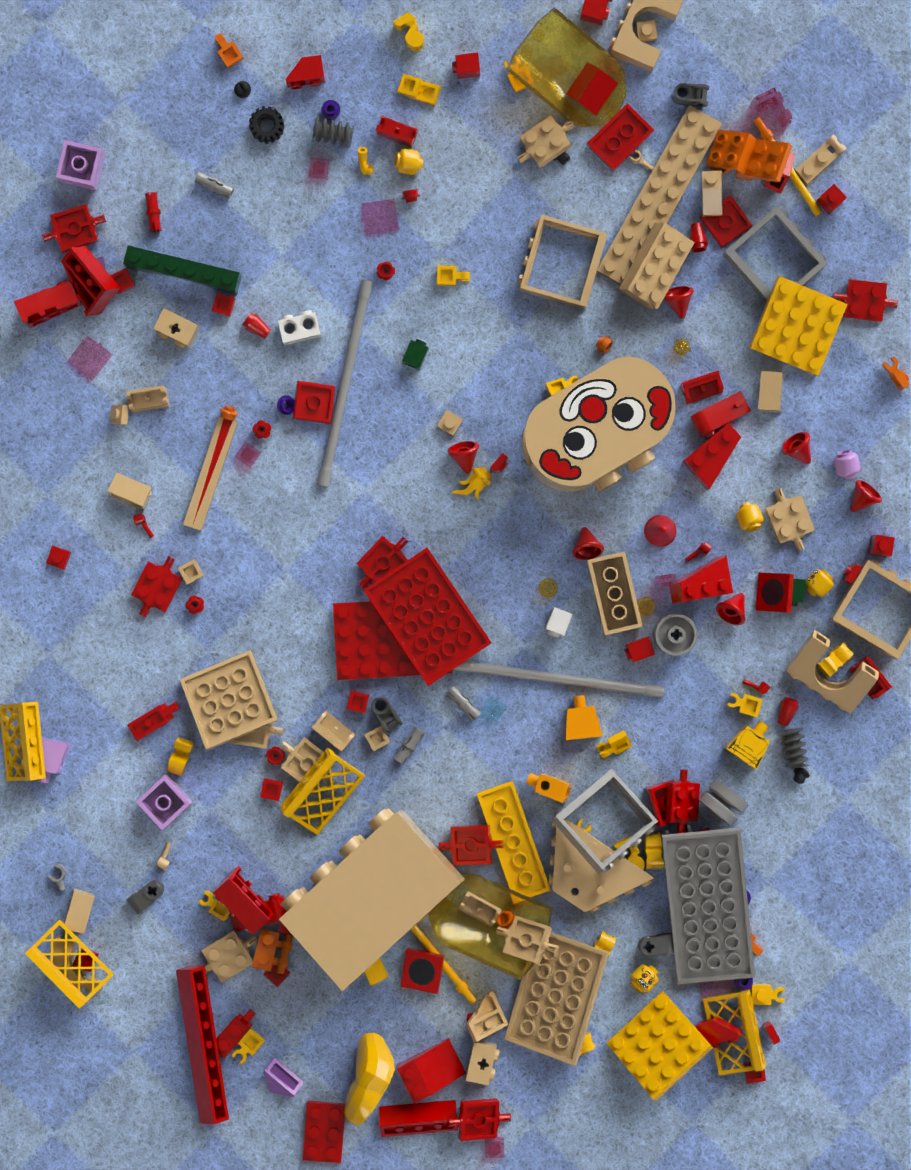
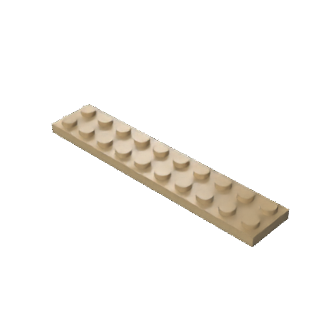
(661, 190)

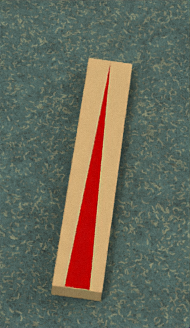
(210, 473)

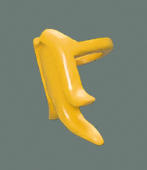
(478, 480)

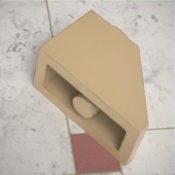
(712, 193)

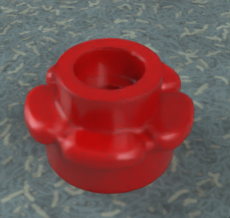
(410, 195)
(390, 270)
(262, 434)
(194, 599)
(270, 755)

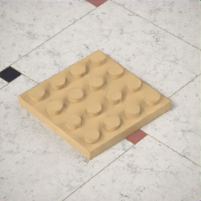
(229, 700)

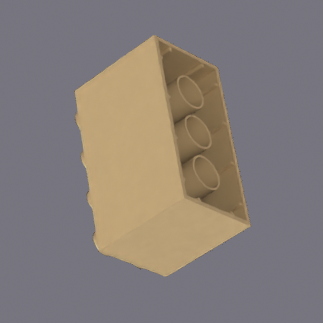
(369, 896)

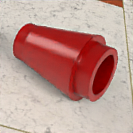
(698, 236)
(256, 325)
(787, 710)

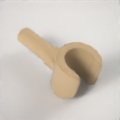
(641, 161)
(162, 862)

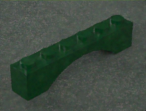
(184, 269)

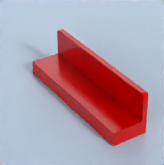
(416, 1118)

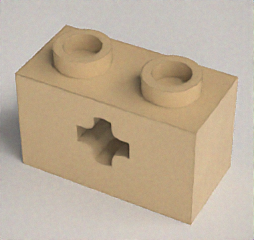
(168, 320)
(478, 1073)

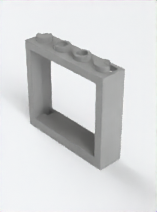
(749, 276)
(630, 799)

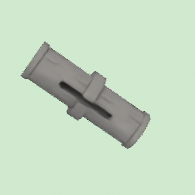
(214, 185)
(463, 703)
(409, 745)

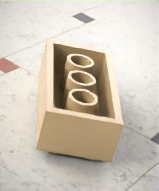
(656, 265)
(614, 593)

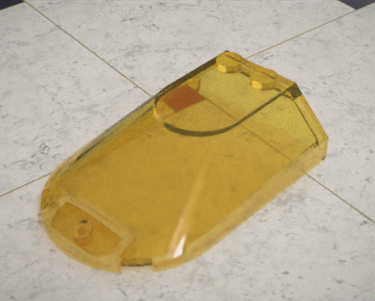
(552, 60)
(478, 939)

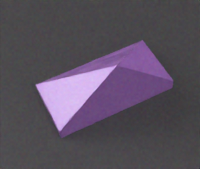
(281, 1079)

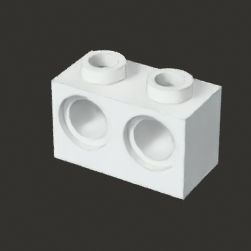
(300, 333)
(558, 622)

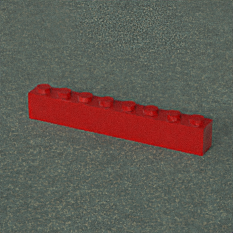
(202, 1044)

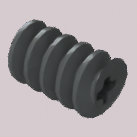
(333, 132)
(794, 748)

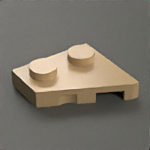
(486, 1018)

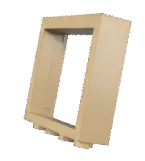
(533, 245)
(857, 630)

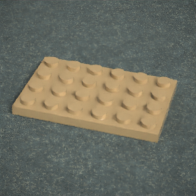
(558, 1000)

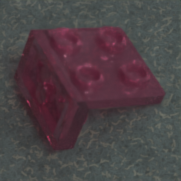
(774, 101)

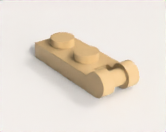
(819, 160)

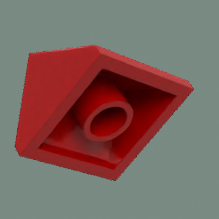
(592, 88)
(658, 799)

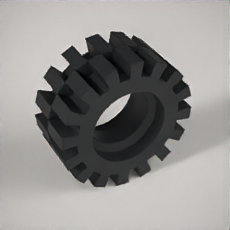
(255, 121)

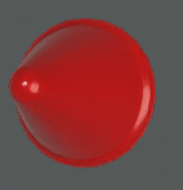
(679, 299)
(798, 447)
(464, 454)
(864, 496)
(660, 530)
(587, 546)
(732, 610)

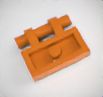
(266, 950)

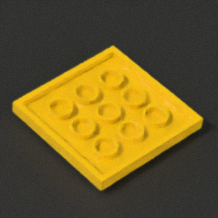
(797, 325)
(659, 1045)

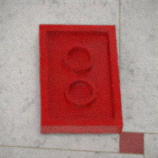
(620, 137)
(324, 1132)

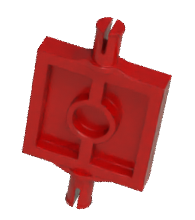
(74, 228)
(865, 300)
(381, 560)
(156, 586)
(682, 802)
(471, 845)
(478, 1119)

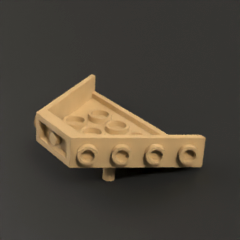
(574, 871)

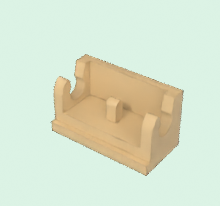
(770, 391)
(148, 399)
(129, 491)
(333, 731)
(479, 909)
(79, 910)

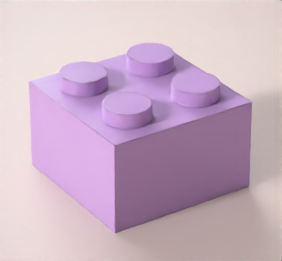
(80, 165)
(164, 801)

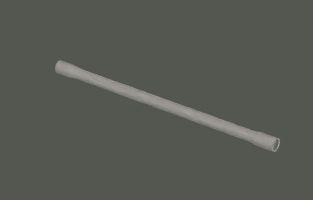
(363, 297)
(648, 690)

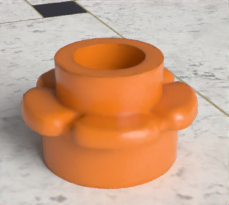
(604, 344)
(228, 412)
(501, 919)

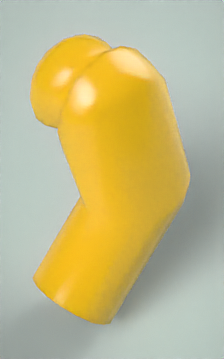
(363, 162)

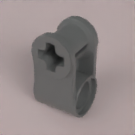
(695, 94)
(386, 715)
(143, 897)
(661, 944)

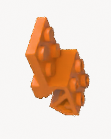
(748, 156)

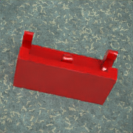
(396, 131)
(702, 387)
(881, 684)

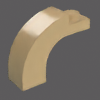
(72, 974)

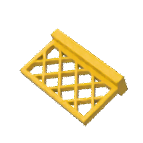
(29, 739)
(308, 784)
(57, 976)
(750, 1028)

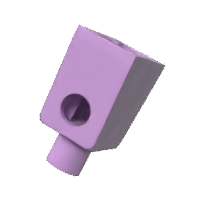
(54, 757)

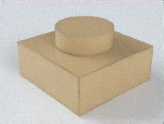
(646, 31)
(119, 414)
(450, 422)
(191, 571)
(377, 738)

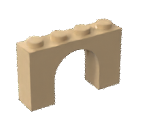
(628, 46)
(844, 694)

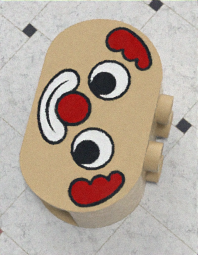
(599, 426)

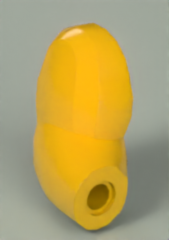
(372, 1078)

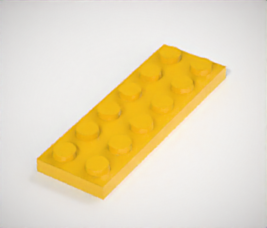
(519, 854)

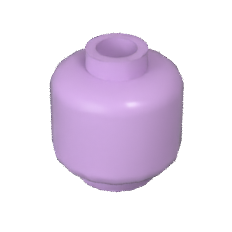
(847, 464)

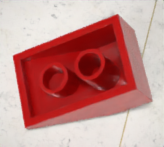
(430, 1070)

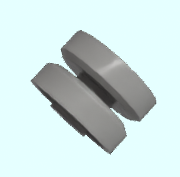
(686, 634)
(723, 802)

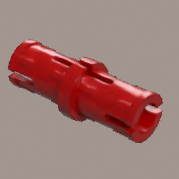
(153, 212)

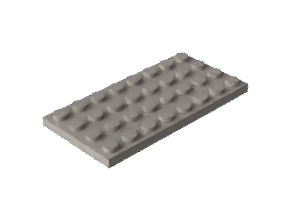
(708, 905)

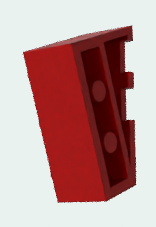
(91, 280)
(47, 303)
(712, 455)
(704, 582)
(242, 901)

